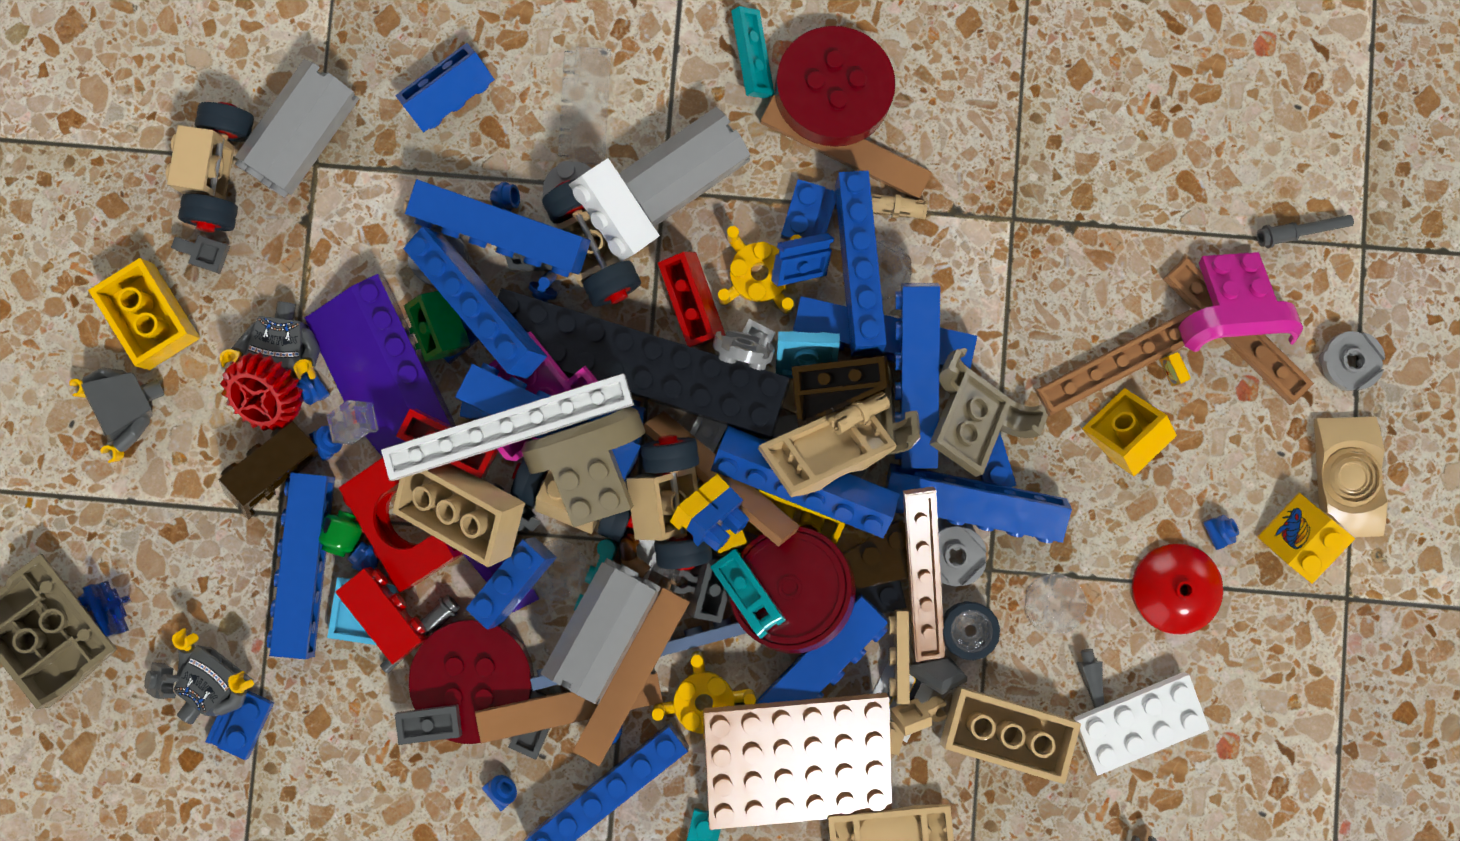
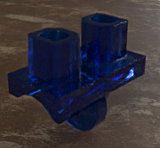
(106, 607)

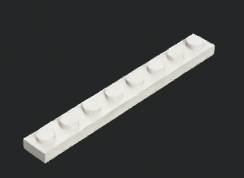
(507, 427)

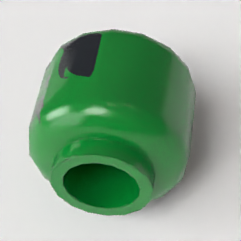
(340, 533)

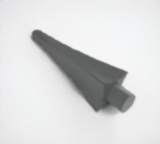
(1093, 676)

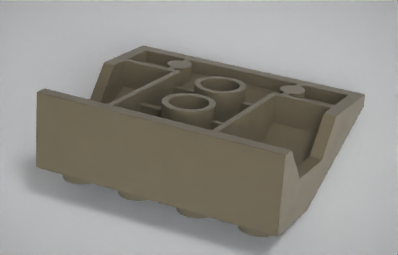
(47, 634)

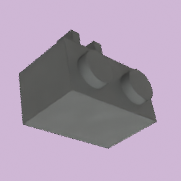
(703, 591)

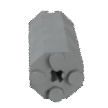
(296, 129)
(686, 166)
(601, 631)

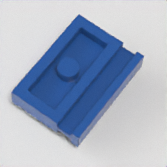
(809, 210)
(802, 259)
(240, 729)

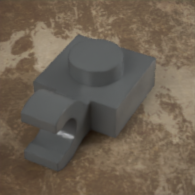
(204, 252)

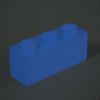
(445, 87)
(511, 583)

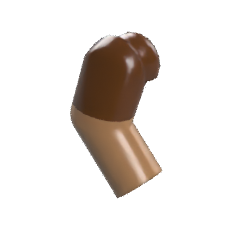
(629, 557)

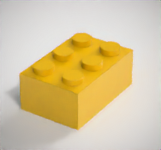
(144, 314)

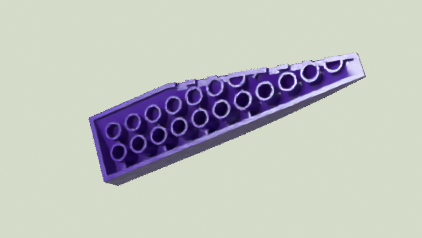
(377, 363)

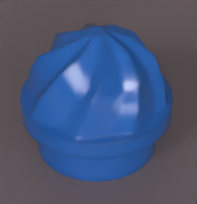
(505, 196)
(363, 557)

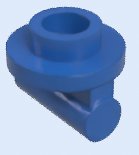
(542, 289)
(312, 389)
(324, 444)
(1221, 531)
(501, 791)

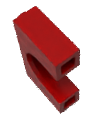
(405, 562)

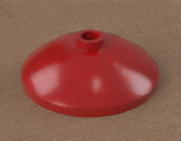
(1158, 585)

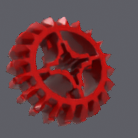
(262, 391)

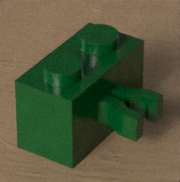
(436, 326)

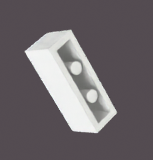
(614, 210)

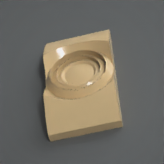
(816, 456)
(1351, 473)
(900, 824)

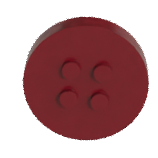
(834, 86)
(808, 585)
(471, 669)

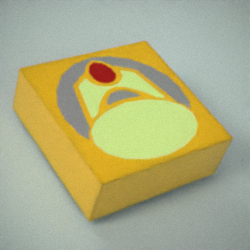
(1175, 369)

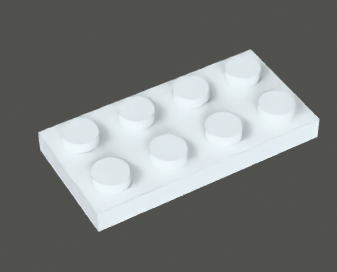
(1141, 723)

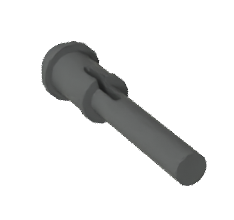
(1269, 236)
(432, 621)

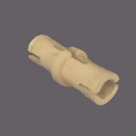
(899, 206)
(859, 412)

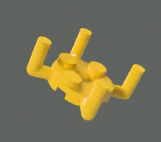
(742, 280)
(694, 685)

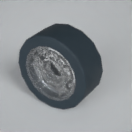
(975, 645)

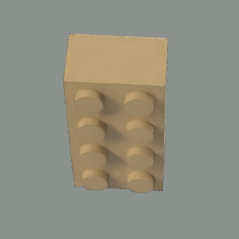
(461, 512)
(1010, 734)

